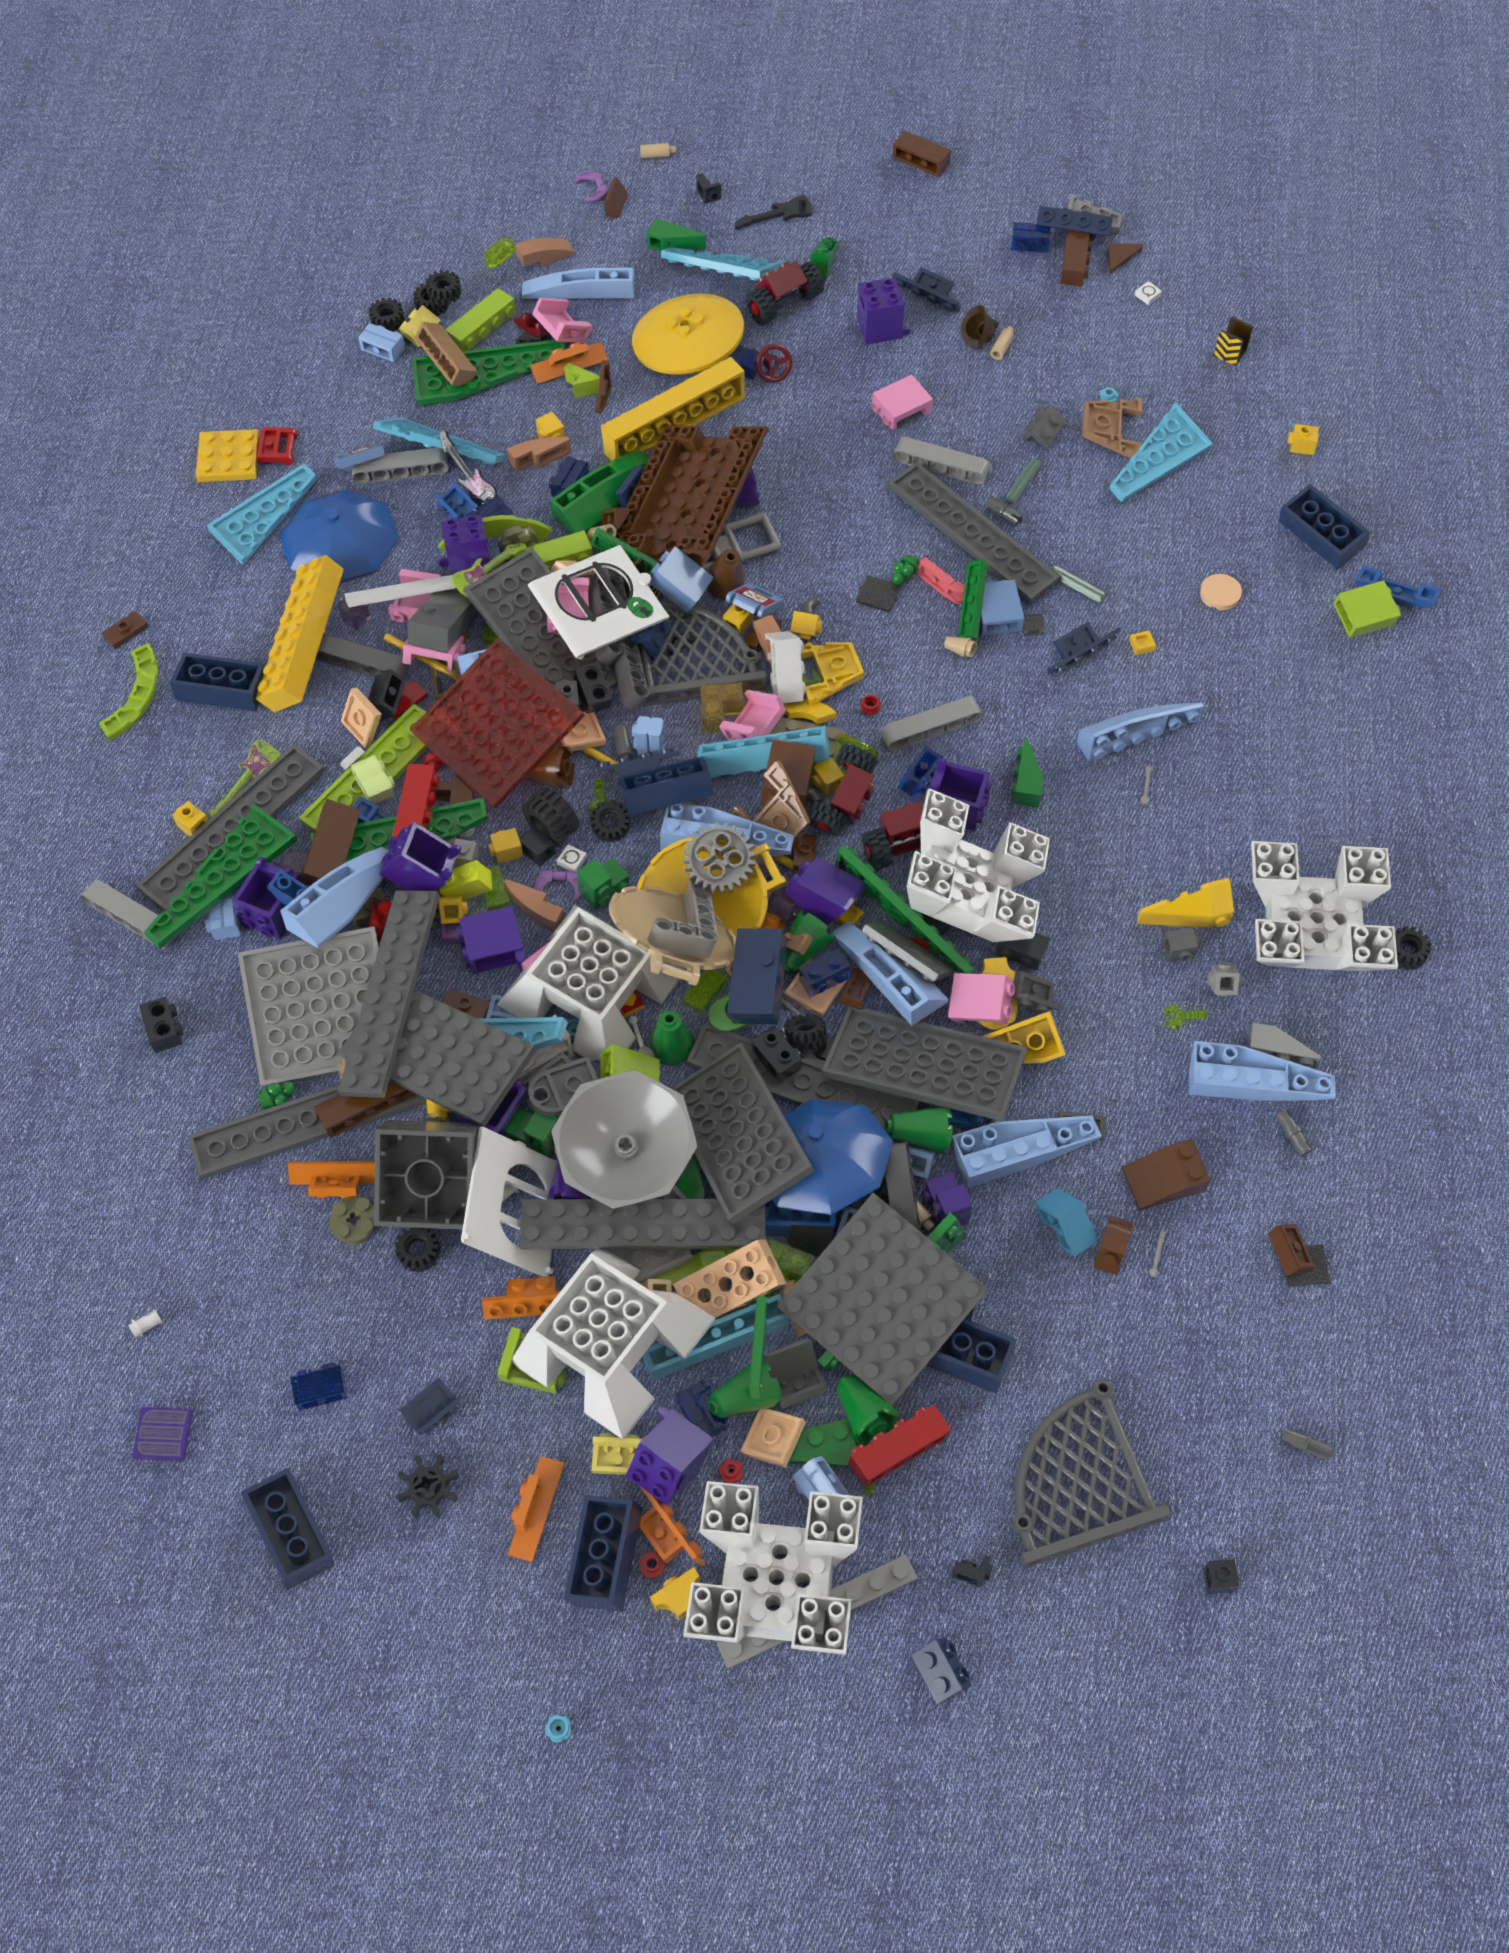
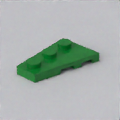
(830, 1440)

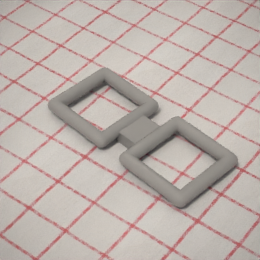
(729, 542)

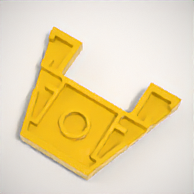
(837, 667)

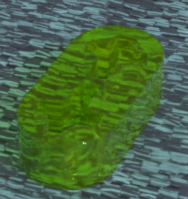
(499, 252)

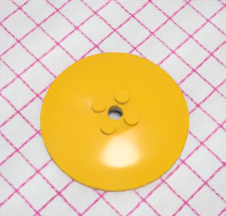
(671, 347)

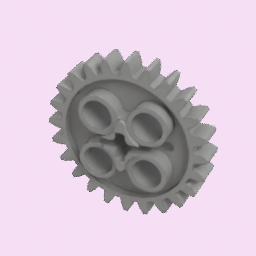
(706, 842)

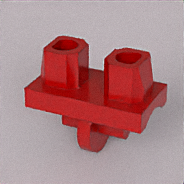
(379, 916)

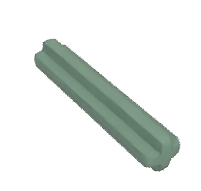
(1023, 480)
(1079, 584)

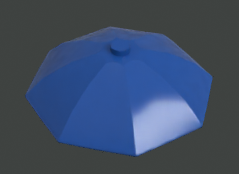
(345, 527)
(845, 1150)

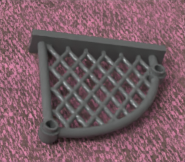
(690, 690)
(1149, 1515)

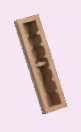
(445, 354)

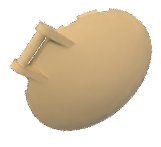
(634, 916)

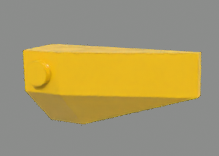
(1202, 908)
(1036, 1034)

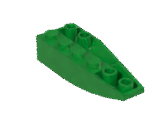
(582, 503)

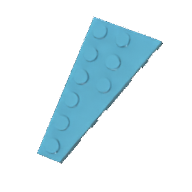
(725, 263)
(431, 438)
(1165, 450)
(252, 521)
(536, 1031)

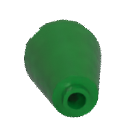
(817, 930)
(671, 1039)
(922, 1128)
(735, 1397)
(865, 1409)

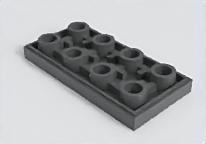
(913, 954)

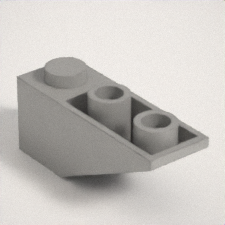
(1281, 1045)

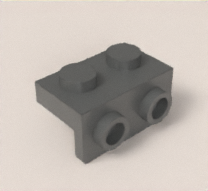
(1045, 426)
(1034, 992)

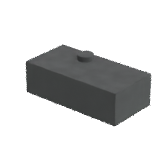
(441, 620)

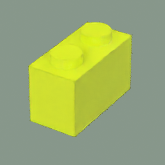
(468, 881)

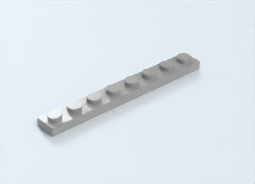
(861, 1591)

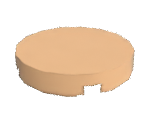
(1220, 591)

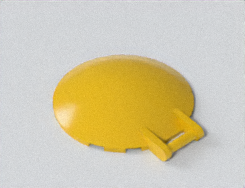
(738, 909)

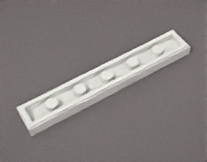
(399, 591)

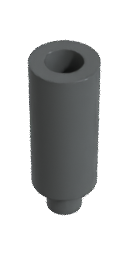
(622, 741)

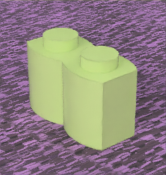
(372, 779)

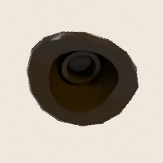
(978, 327)

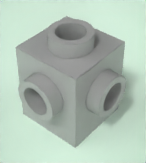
(1227, 985)

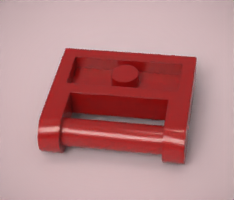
(270, 445)

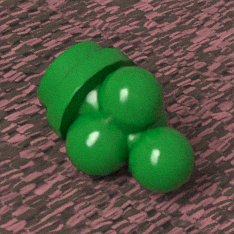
(905, 569)
(275, 1094)

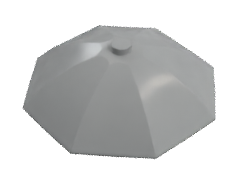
(624, 1139)

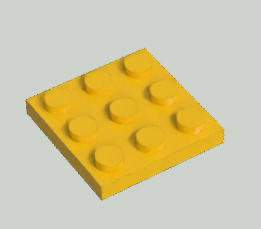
(227, 455)

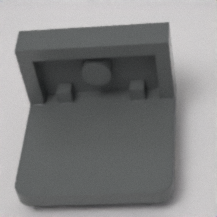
(796, 1372)

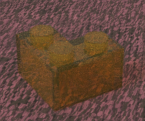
(719, 700)

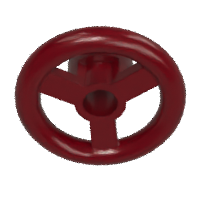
(778, 361)

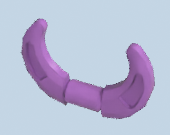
(595, 177)
(547, 877)

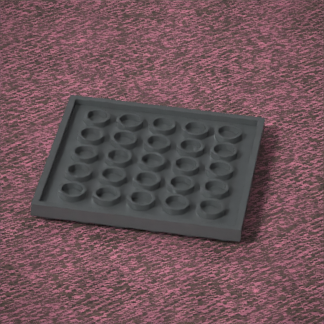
(882, 1298)

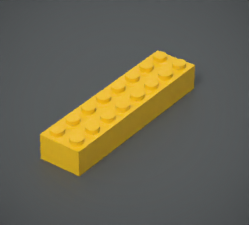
(681, 406)
(299, 634)

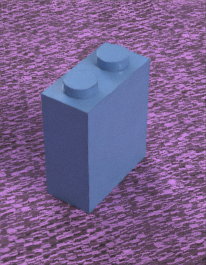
(680, 579)
(1001, 609)

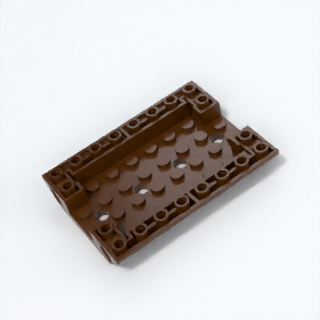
(689, 490)

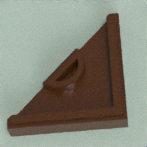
(1121, 253)
(604, 386)

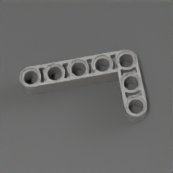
(690, 938)

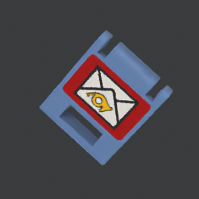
(357, 456)
(753, 597)

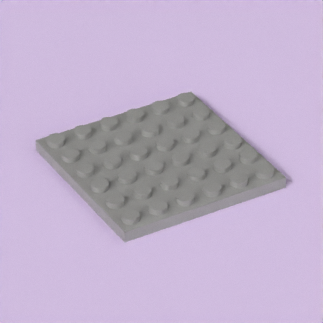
(306, 1002)

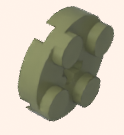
(515, 534)
(343, 1211)

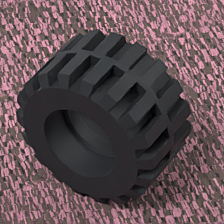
(550, 815)

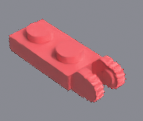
(941, 581)

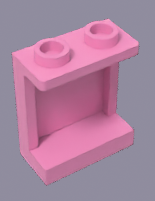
(558, 323)
(901, 401)
(568, 601)
(406, 607)
(411, 651)
(756, 718)
(981, 998)

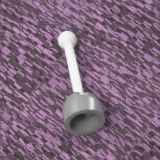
(645, 1050)

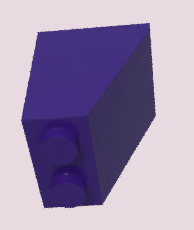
(823, 889)

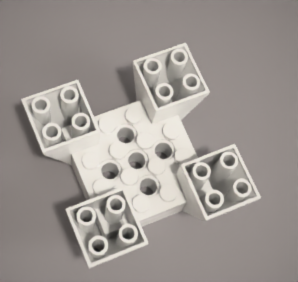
(970, 883)
(1321, 919)
(596, 1002)
(641, 1316)
(741, 1607)

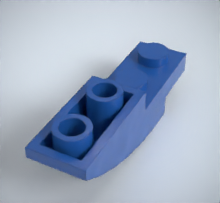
(287, 888)

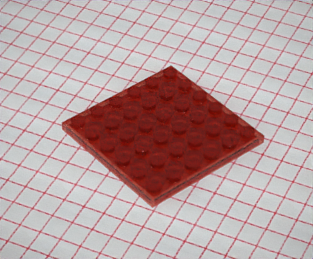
(497, 723)

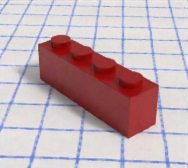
(417, 797)
(899, 1445)

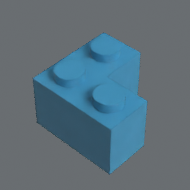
(1068, 1219)

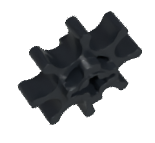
(417, 1486)

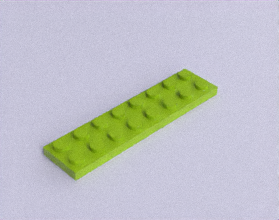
(394, 747)

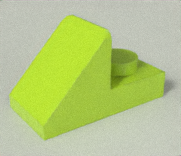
(583, 381)

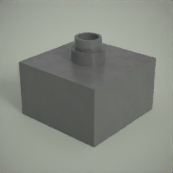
(423, 1173)

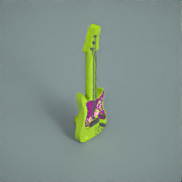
(466, 577)
(259, 758)

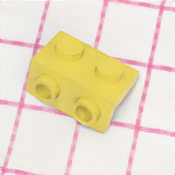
(411, 328)
(613, 1454)

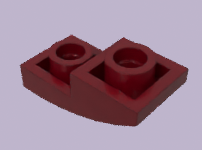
(531, 324)

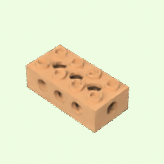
(735, 1266)

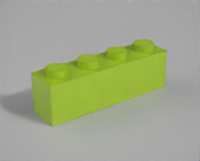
(482, 320)
(566, 548)

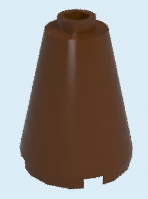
(727, 574)
(555, 769)

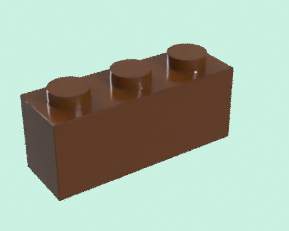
(921, 153)
(1076, 258)

